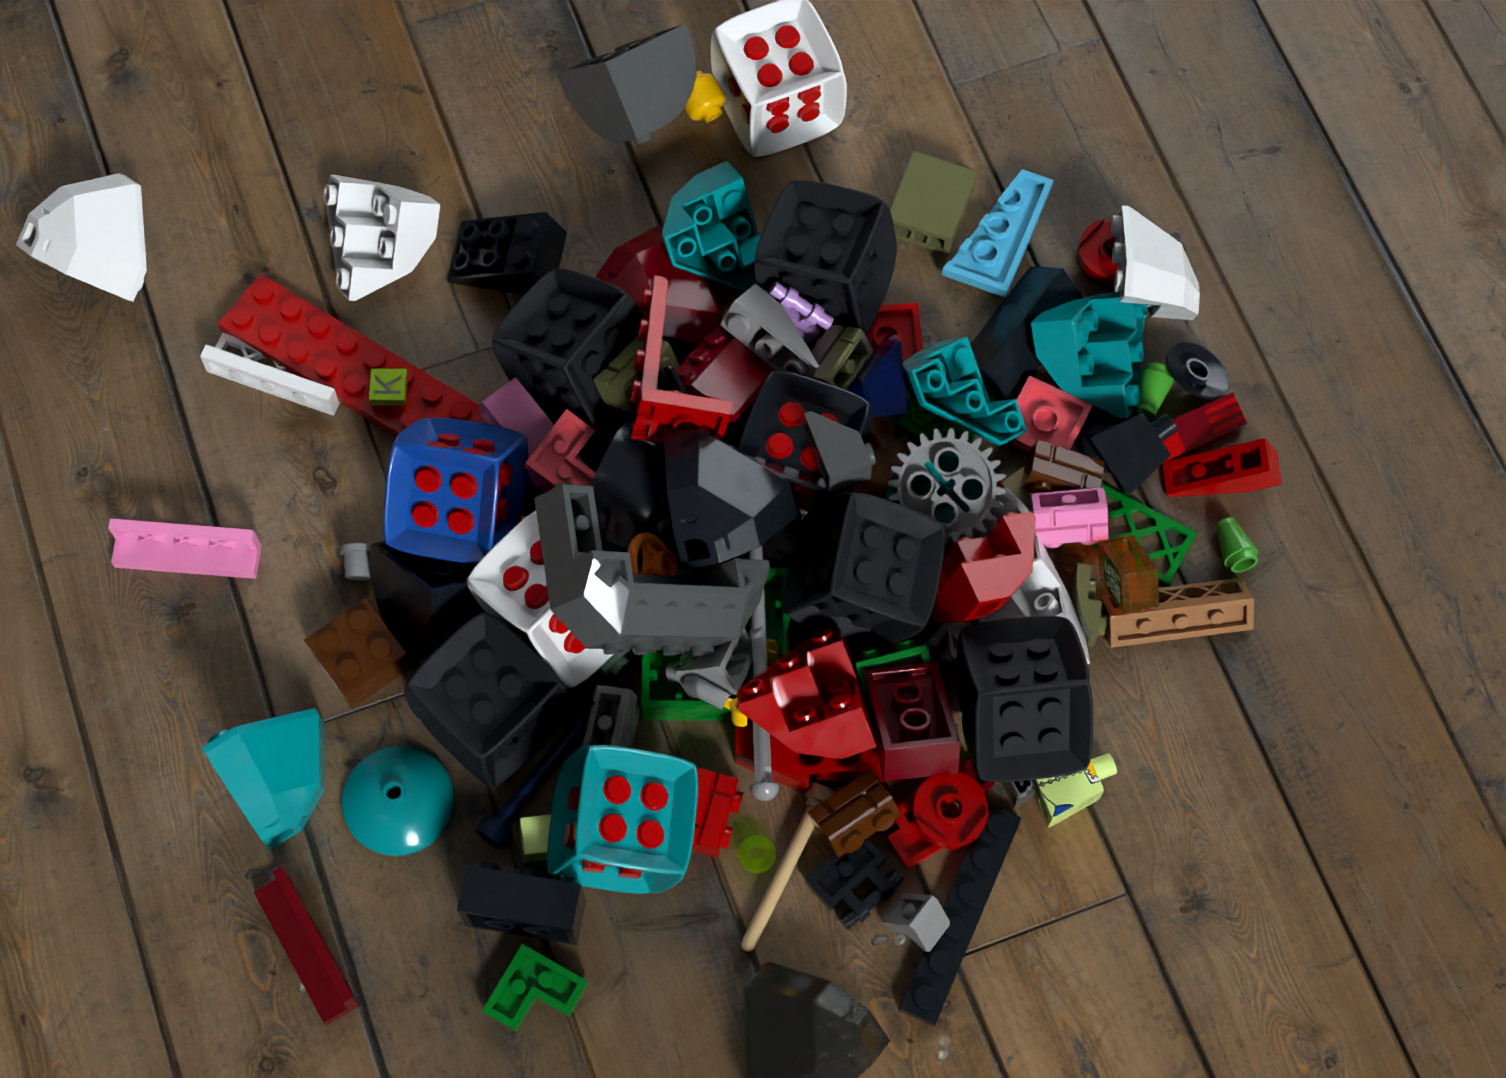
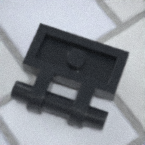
(841, 875)

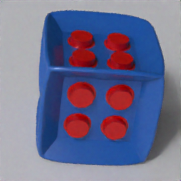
(454, 488)

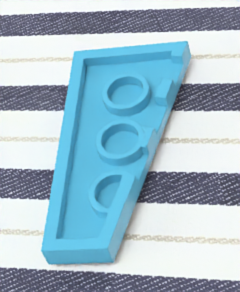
(1000, 241)

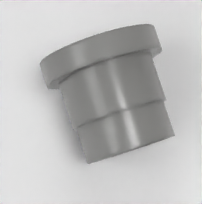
(356, 561)

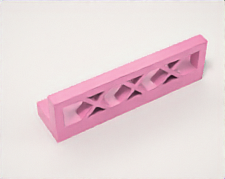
(185, 548)

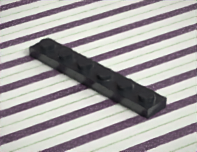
(963, 908)

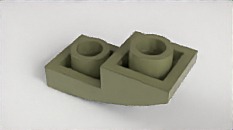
(1087, 609)

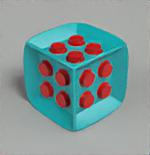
(623, 819)

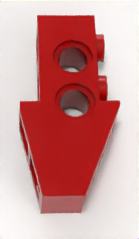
(794, 773)

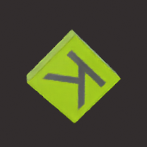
(388, 387)

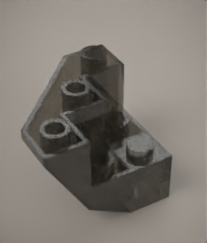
(806, 1027)

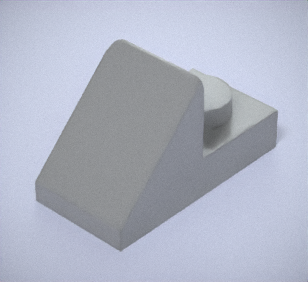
(919, 918)

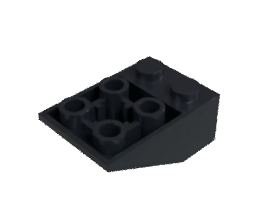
(507, 252)

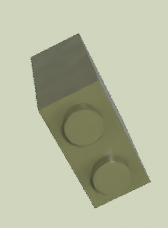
(932, 201)

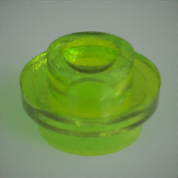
(757, 865)

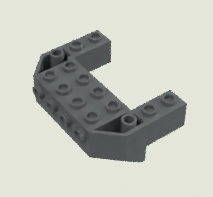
(622, 610)

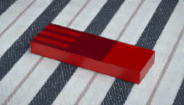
(1205, 424)

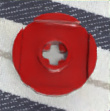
(1093, 256)
(950, 831)

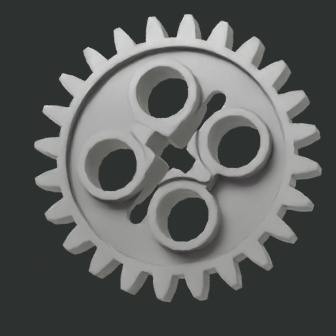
(972, 465)

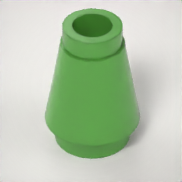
(1153, 388)
(1236, 547)

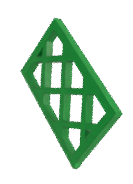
(1161, 524)

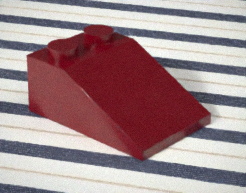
(912, 721)

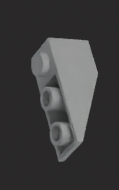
(769, 332)

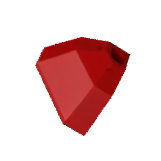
(985, 571)
(812, 699)

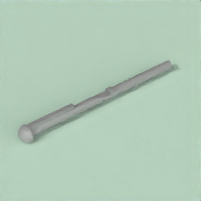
(763, 788)

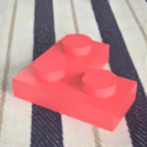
(556, 455)

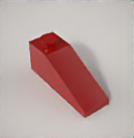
(1224, 470)

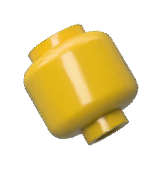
(705, 98)

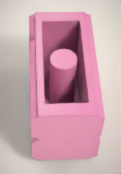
(1070, 516)

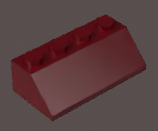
(724, 370)

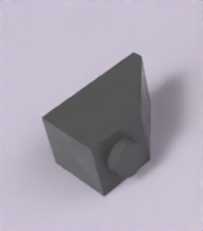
(838, 452)

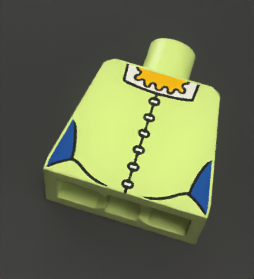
(1070, 793)

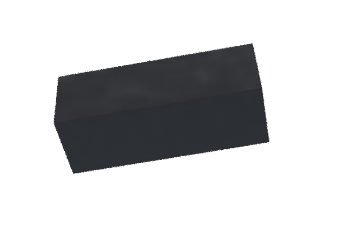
(1006, 342)

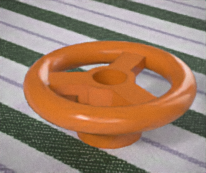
(656, 556)

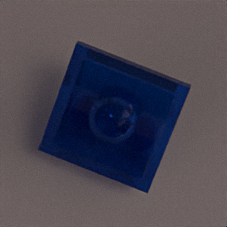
(882, 379)

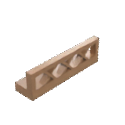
(1183, 616)

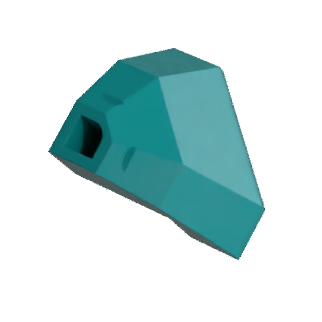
(713, 228)
(1094, 350)
(950, 385)
(273, 771)

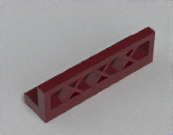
(306, 948)

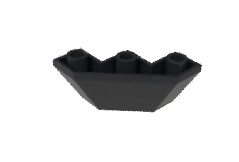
(721, 498)

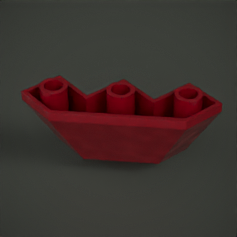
(690, 301)

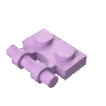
(806, 316)

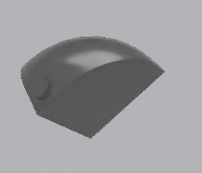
(635, 87)

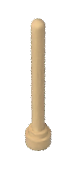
(815, 795)

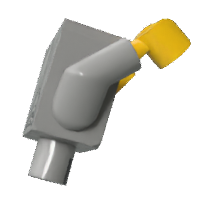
(719, 674)

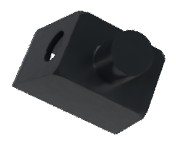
(1133, 449)

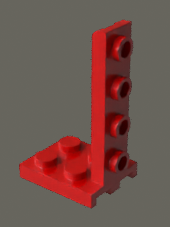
(669, 410)

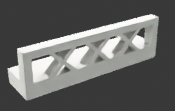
(266, 378)

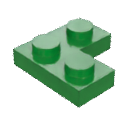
(532, 978)

